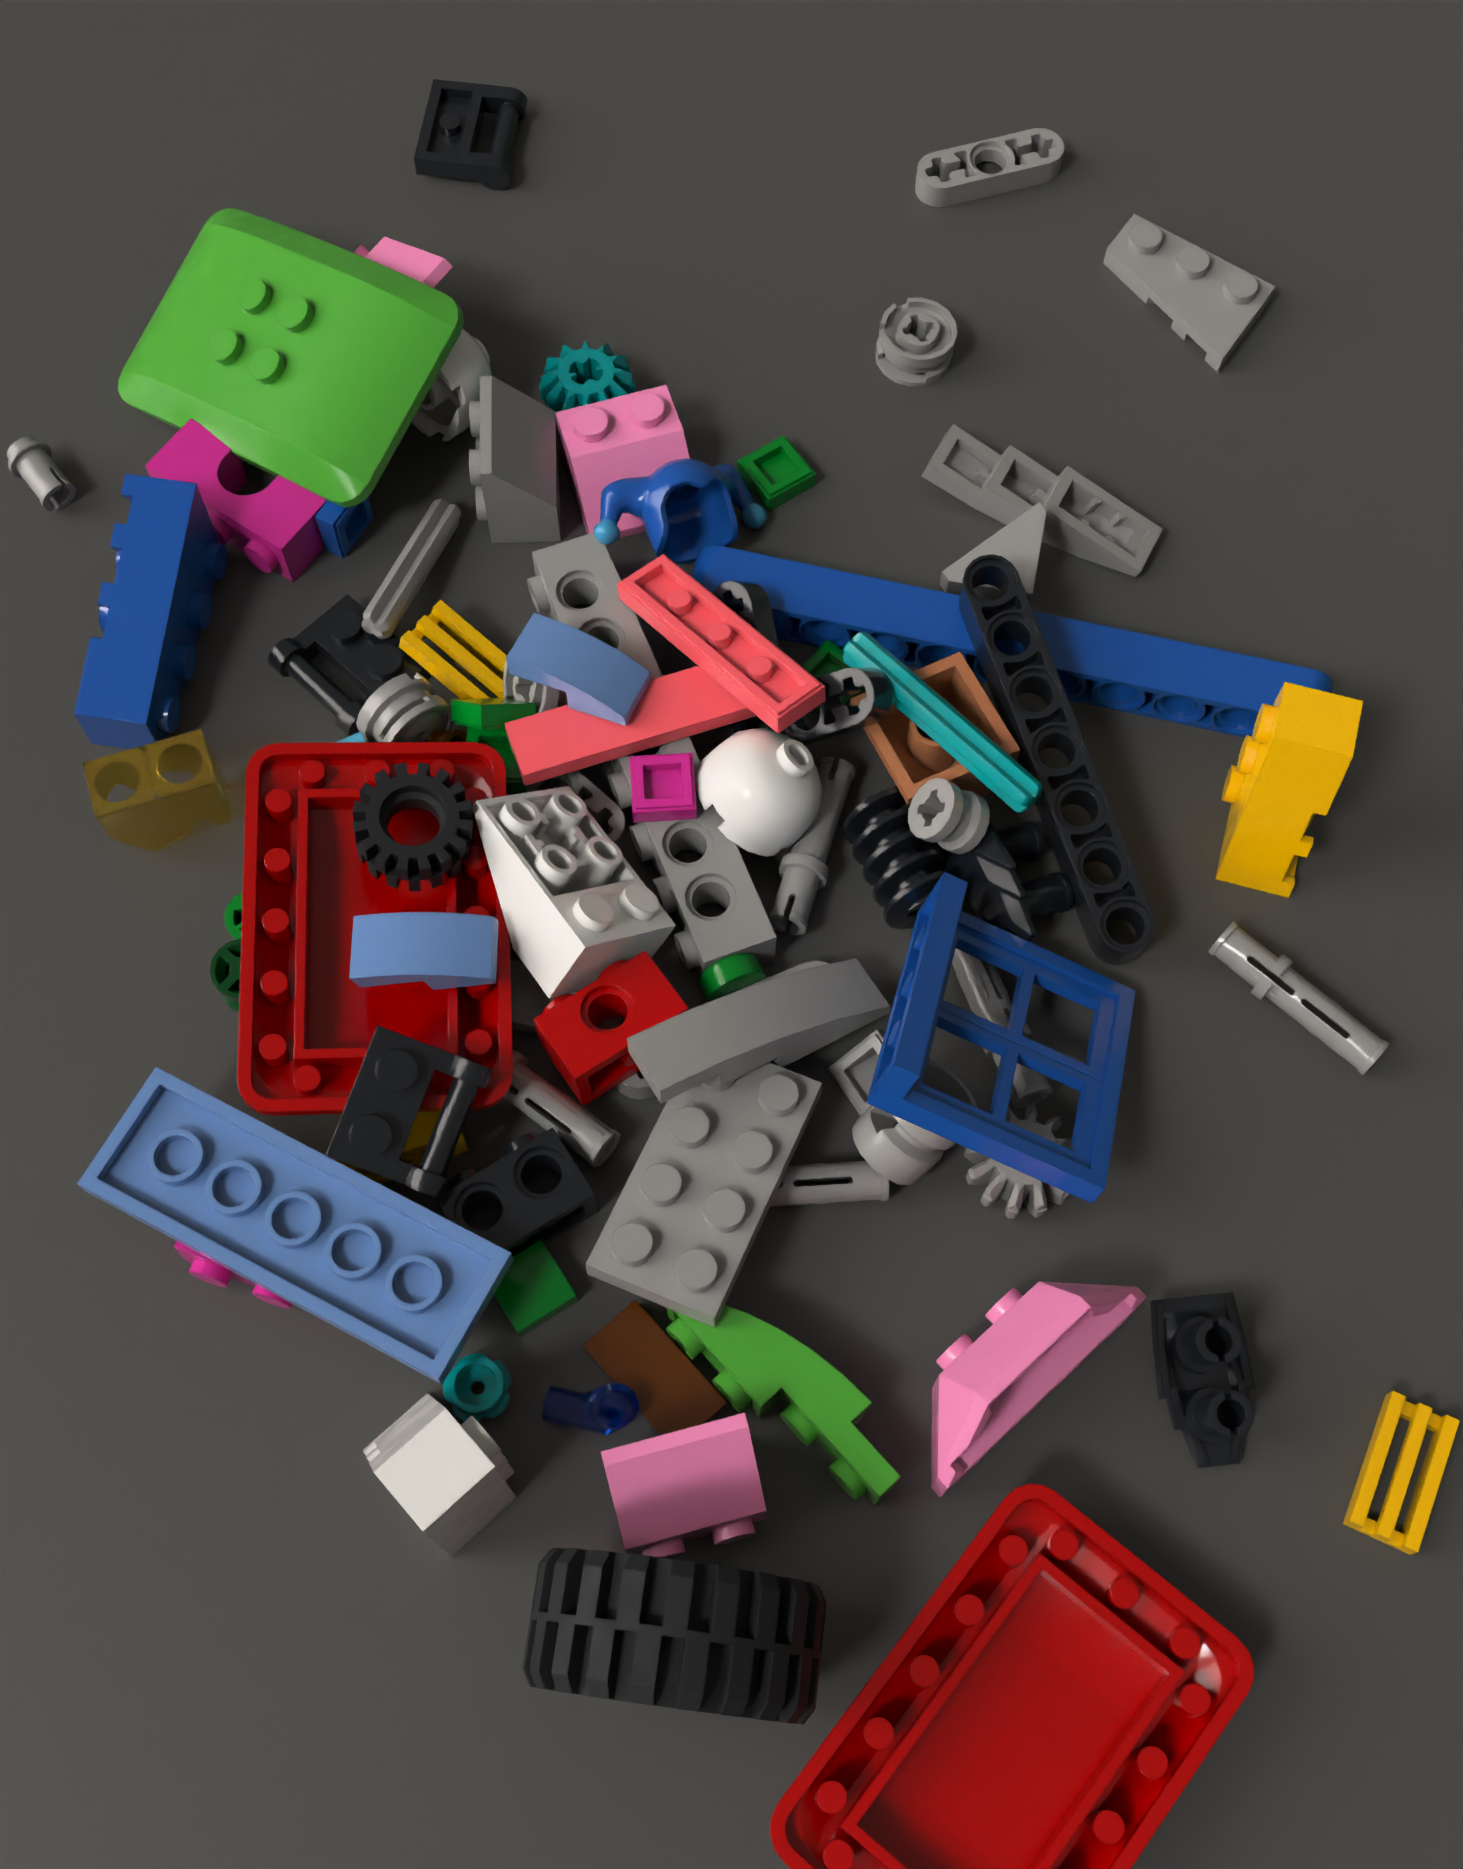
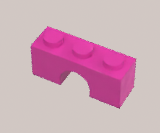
(270, 527)

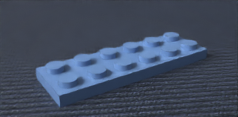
(298, 1224)

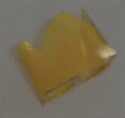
(159, 822)

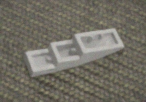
(1078, 514)
(756, 1026)

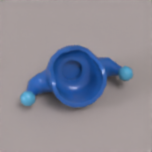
(681, 508)

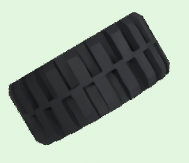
(675, 1634)

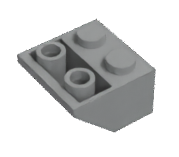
(515, 464)

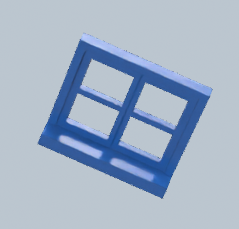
(921, 1008)

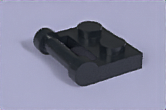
(453, 129)
(352, 651)
(386, 1105)

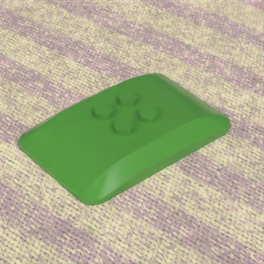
(292, 353)

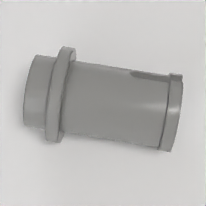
(34, 463)

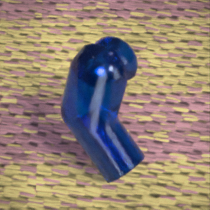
(597, 1411)

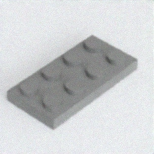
(704, 1190)

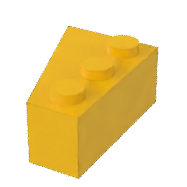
(1282, 782)

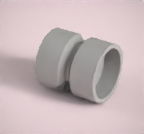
(900, 1148)

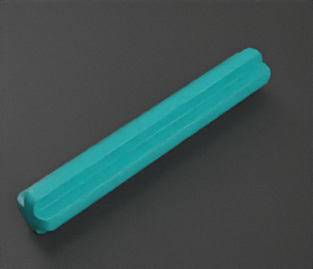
(947, 725)

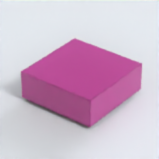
(663, 787)

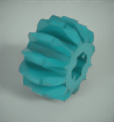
(584, 377)

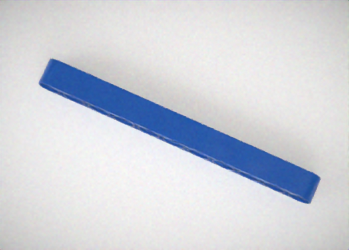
(1093, 660)

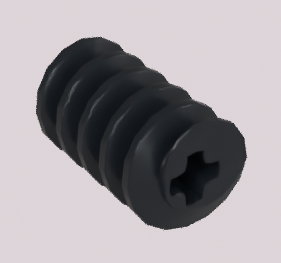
(892, 856)

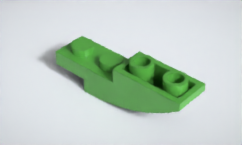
(766, 1365)

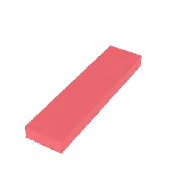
(722, 643)
(668, 711)

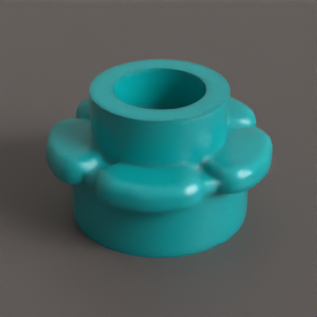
(467, 1372)

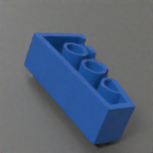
(150, 614)

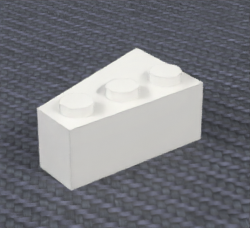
(442, 1472)

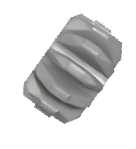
(1012, 1184)

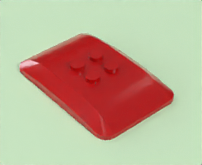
(302, 885)
(1022, 1712)

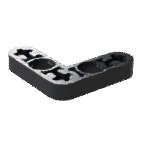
(842, 683)

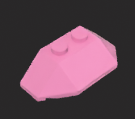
(1015, 1366)

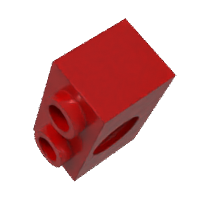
(598, 1058)

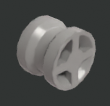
(948, 816)

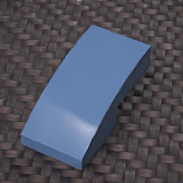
(591, 672)
(424, 947)

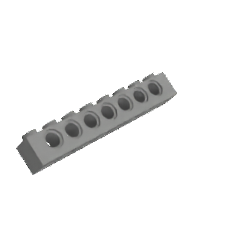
(585, 574)

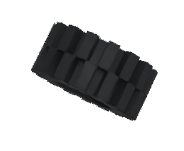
(408, 792)

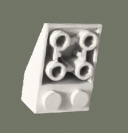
(565, 889)

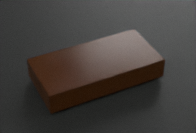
(664, 1380)

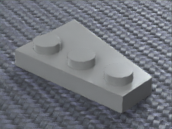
(1195, 288)

